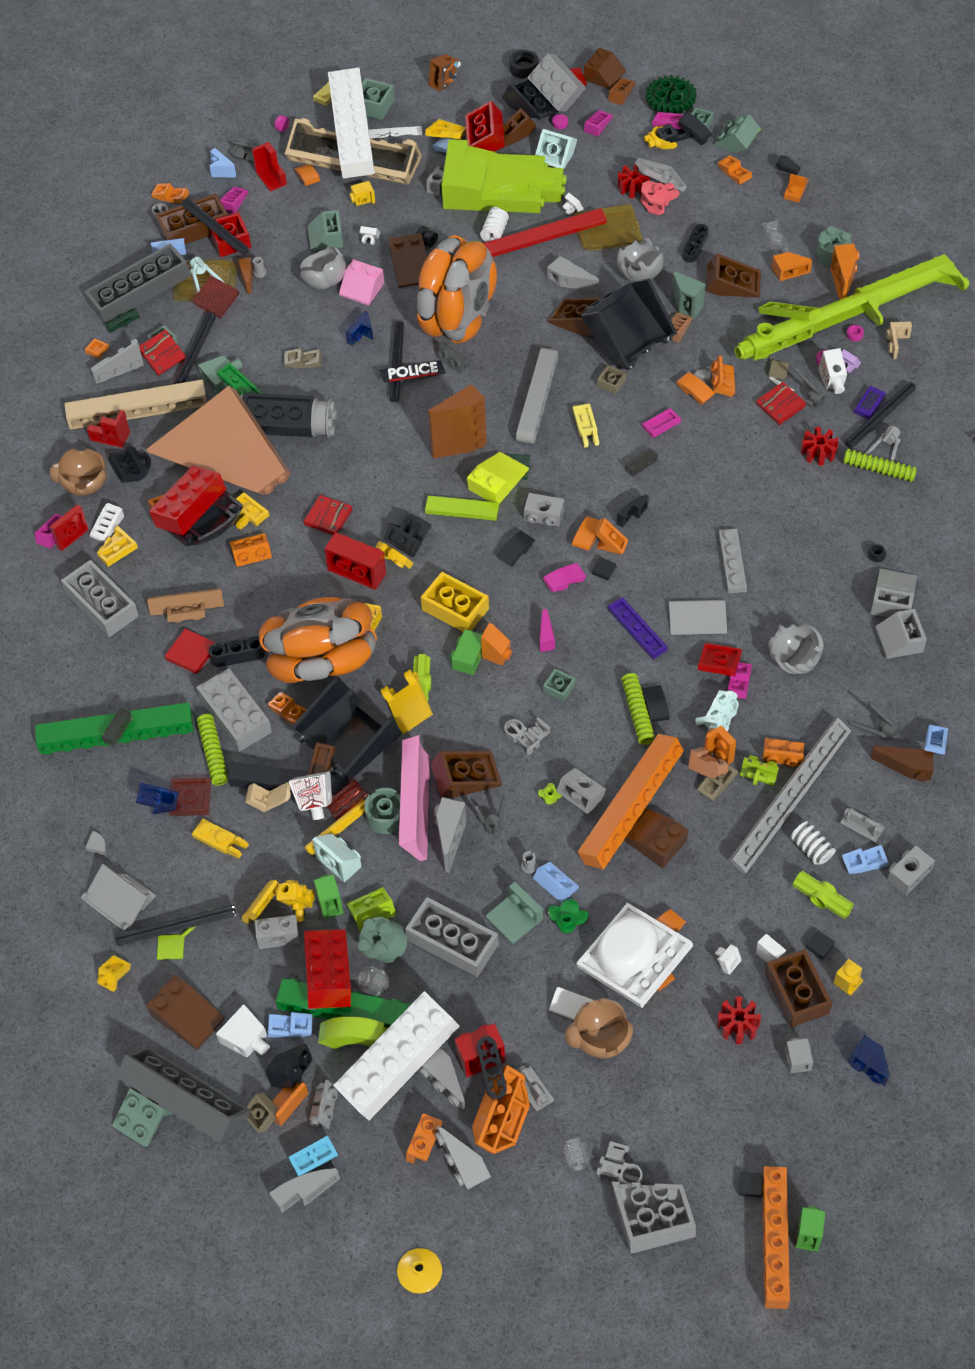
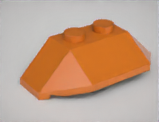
(501, 1121)

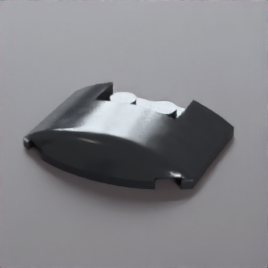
(213, 522)

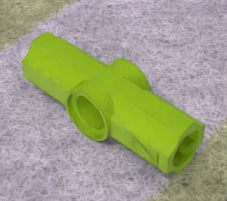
(422, 667)
(823, 895)

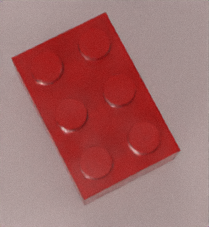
(485, 127)
(355, 561)

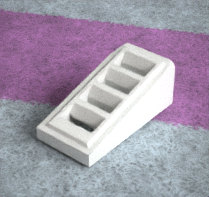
(110, 512)

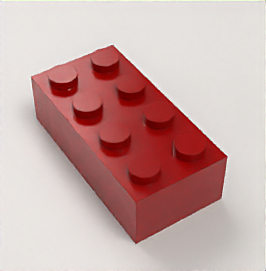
(187, 500)
(327, 969)

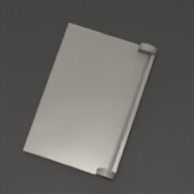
(697, 617)
(114, 898)

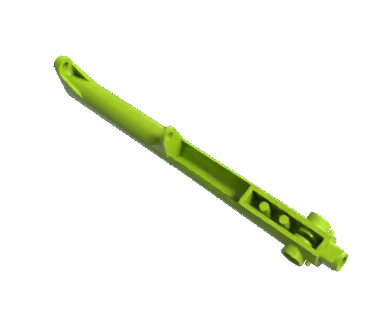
(867, 299)

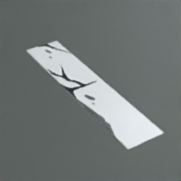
(394, 132)

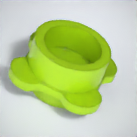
(549, 799)

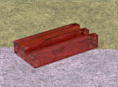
(345, 796)

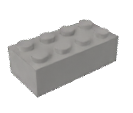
(99, 598)
(234, 709)
(452, 937)

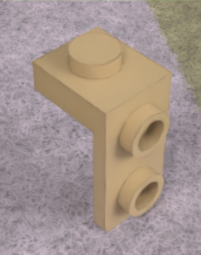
(895, 331)
(266, 800)

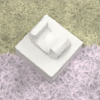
(572, 204)
(368, 232)
(728, 958)

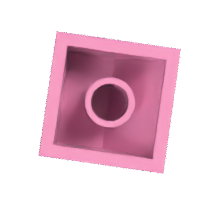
(361, 282)

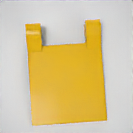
(409, 704)

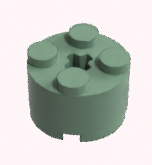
(828, 240)
(383, 811)
(382, 939)

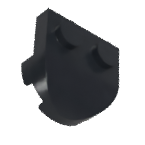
(130, 465)

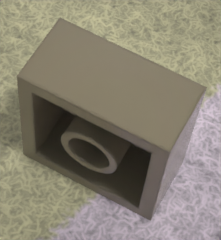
(611, 379)
(261, 1113)

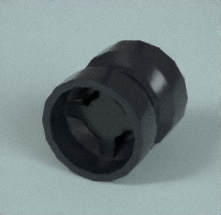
(429, 237)

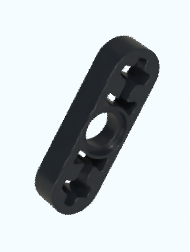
(694, 237)
(500, 1082)

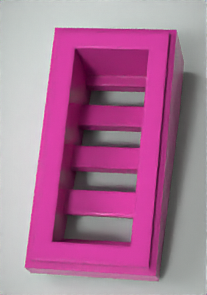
(597, 123)
(233, 204)
(43, 537)
(547, 639)

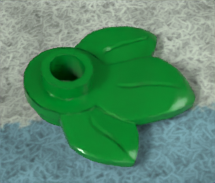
(567, 915)

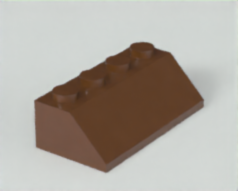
(180, 223)

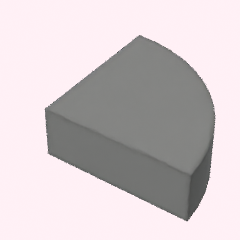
(704, 374)
(96, 844)

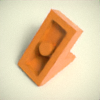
(796, 187)
(610, 537)

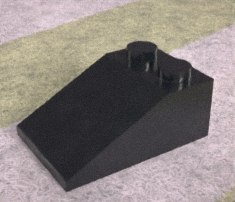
(526, 96)

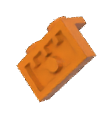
(722, 377)
(250, 549)
(721, 743)
(783, 752)
(423, 1139)

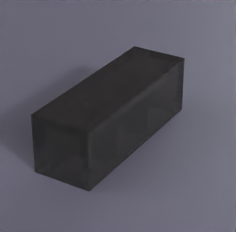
(641, 462)
(117, 727)

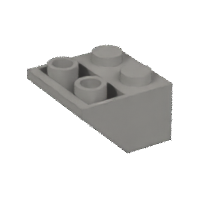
(901, 634)

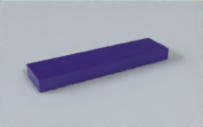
(637, 628)

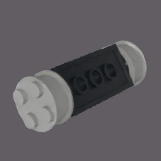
(292, 414)

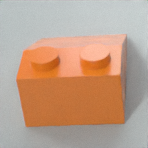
(844, 268)

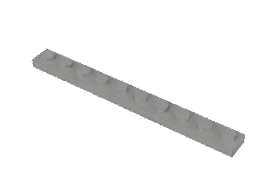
(789, 796)

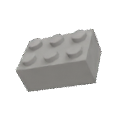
(556, 82)

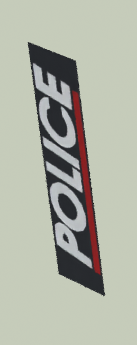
(412, 371)

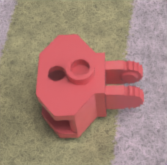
(658, 195)

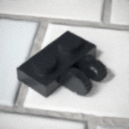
(402, 539)

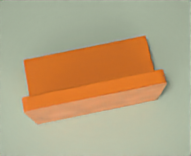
(288, 1101)

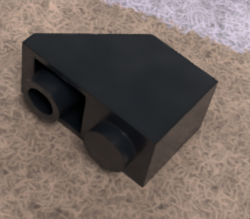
(289, 1067)

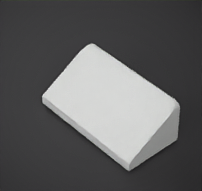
(567, 1003)

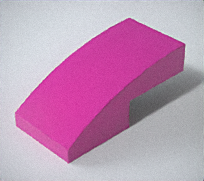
(562, 577)
(740, 682)

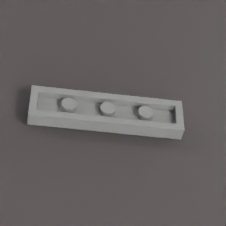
(732, 561)

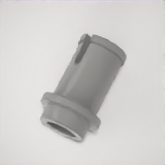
(259, 270)
(529, 864)

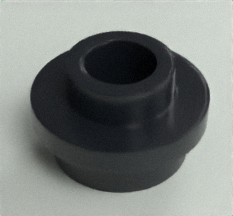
(879, 549)

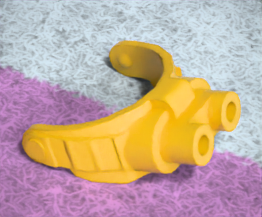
(654, 141)

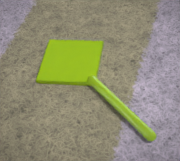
(172, 945)

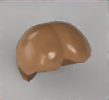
(80, 472)
(600, 1029)

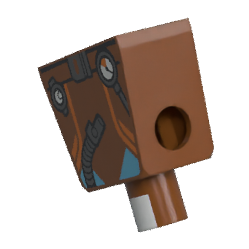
(442, 71)

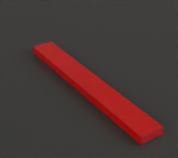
(546, 232)

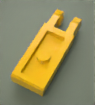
(218, 838)

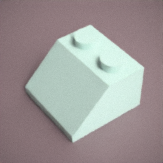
(556, 148)
(336, 856)

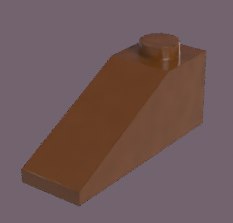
(517, 128)
(907, 761)

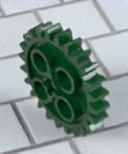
(680, 98)

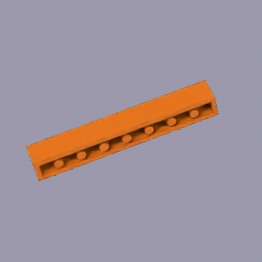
(630, 801)

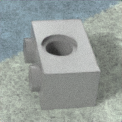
(544, 509)
(581, 790)
(916, 860)
(277, 931)

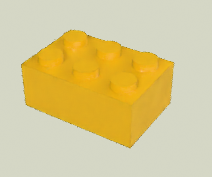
(455, 602)

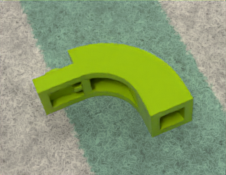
(350, 1030)

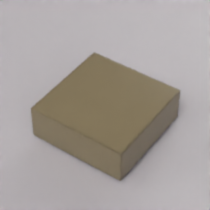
(779, 369)

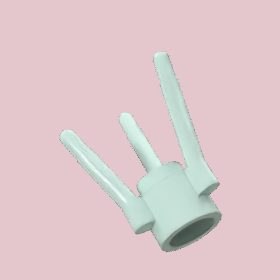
(200, 267)

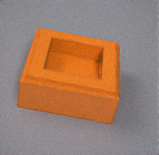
(96, 348)

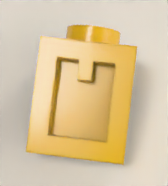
(111, 972)

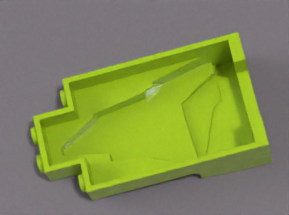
(507, 181)

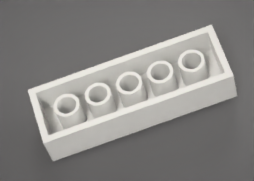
(396, 1056)

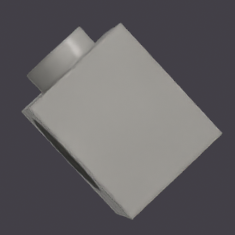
(798, 1055)

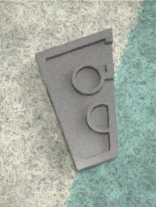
(661, 173)
(122, 362)

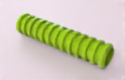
(880, 465)
(638, 708)
(212, 749)

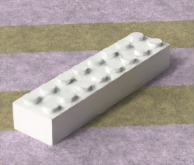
(351, 123)

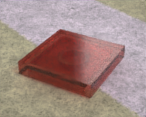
(216, 296)
(192, 797)

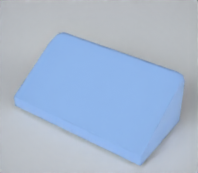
(555, 881)

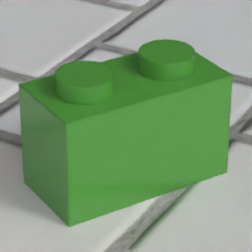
(467, 653)
(328, 896)
(810, 1228)

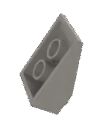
(451, 824)

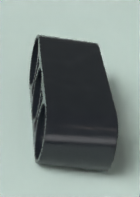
(228, 653)

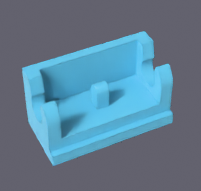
(313, 1156)

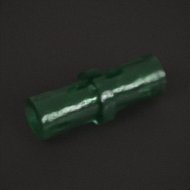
(122, 320)

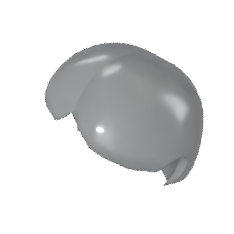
(323, 268)

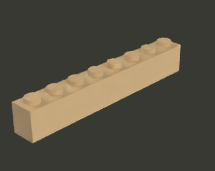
(136, 403)

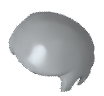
(640, 261)
(796, 648)

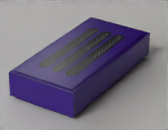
(869, 402)

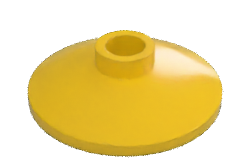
(419, 1281)

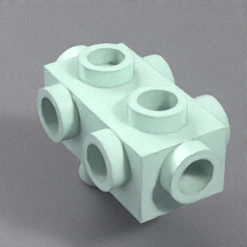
(721, 711)

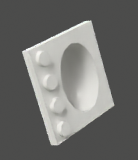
(634, 955)

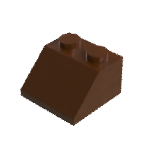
(603, 69)

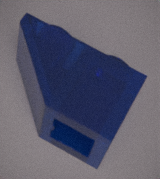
(871, 1060)

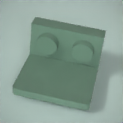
(516, 914)
(139, 1117)

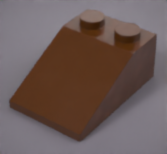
(407, 258)
(732, 278)
(569, 315)
(464, 772)
(657, 837)
(184, 1012)

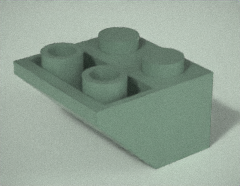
(737, 134)
(325, 231)
(688, 294)

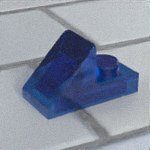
(360, 327)
(159, 798)

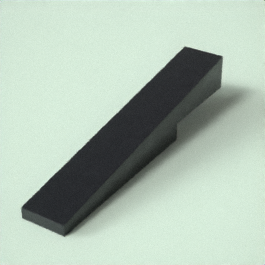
(272, 777)

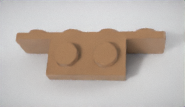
(185, 605)

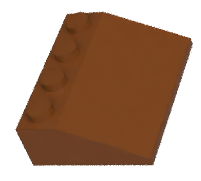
(458, 424)

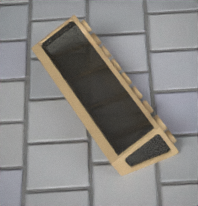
(320, 148)

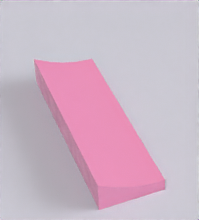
(414, 798)

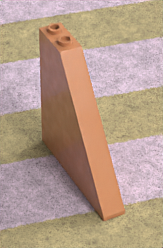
(226, 441)

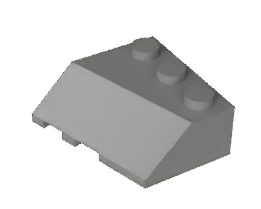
(653, 1214)

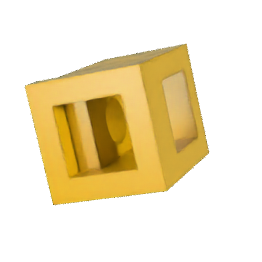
(362, 193)
(848, 977)

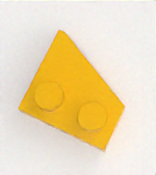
(446, 130)
(116, 547)

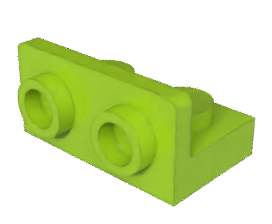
(370, 906)

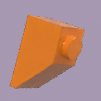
(790, 265)
(495, 645)

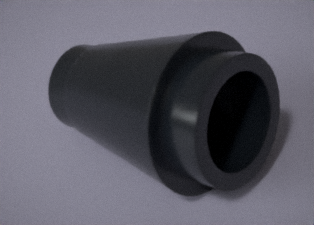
(787, 165)

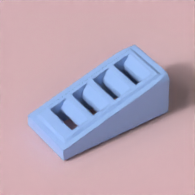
(936, 739)

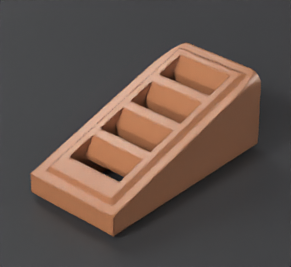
(682, 327)

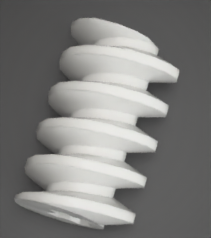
(494, 224)
(811, 844)

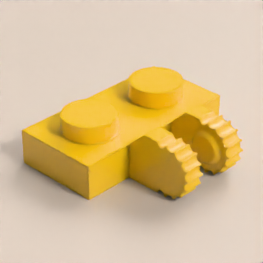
(251, 512)
(393, 555)

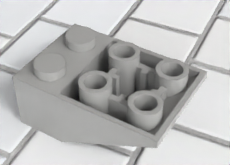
(893, 593)

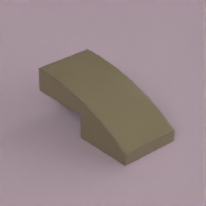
(299, 359)
(714, 787)

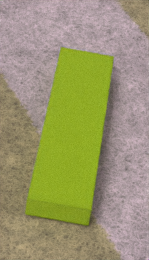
(789, 310)
(462, 508)

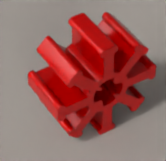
(631, 181)
(819, 446)
(748, 1025)

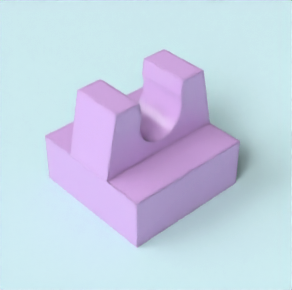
(852, 361)

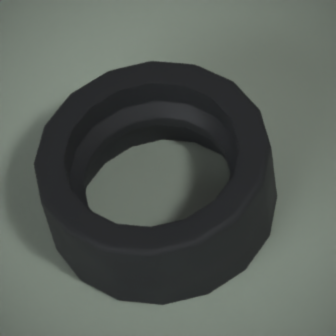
(522, 56)

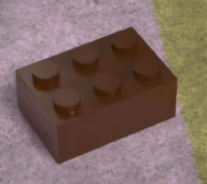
(798, 988)

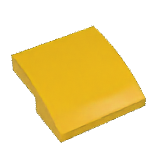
(260, 902)

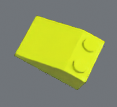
(496, 477)

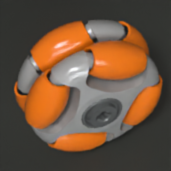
(455, 289)
(318, 639)

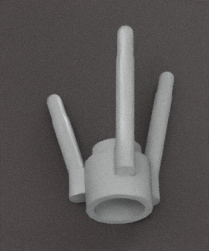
(890, 436)

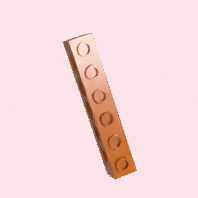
(775, 1238)

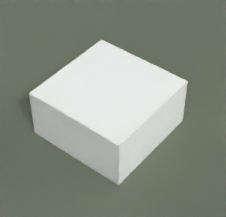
(769, 949)

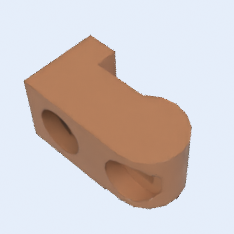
(706, 764)

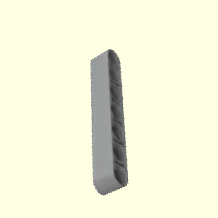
(537, 395)

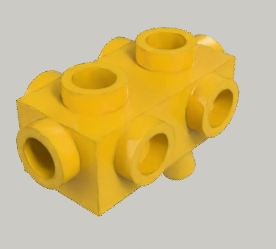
(295, 896)

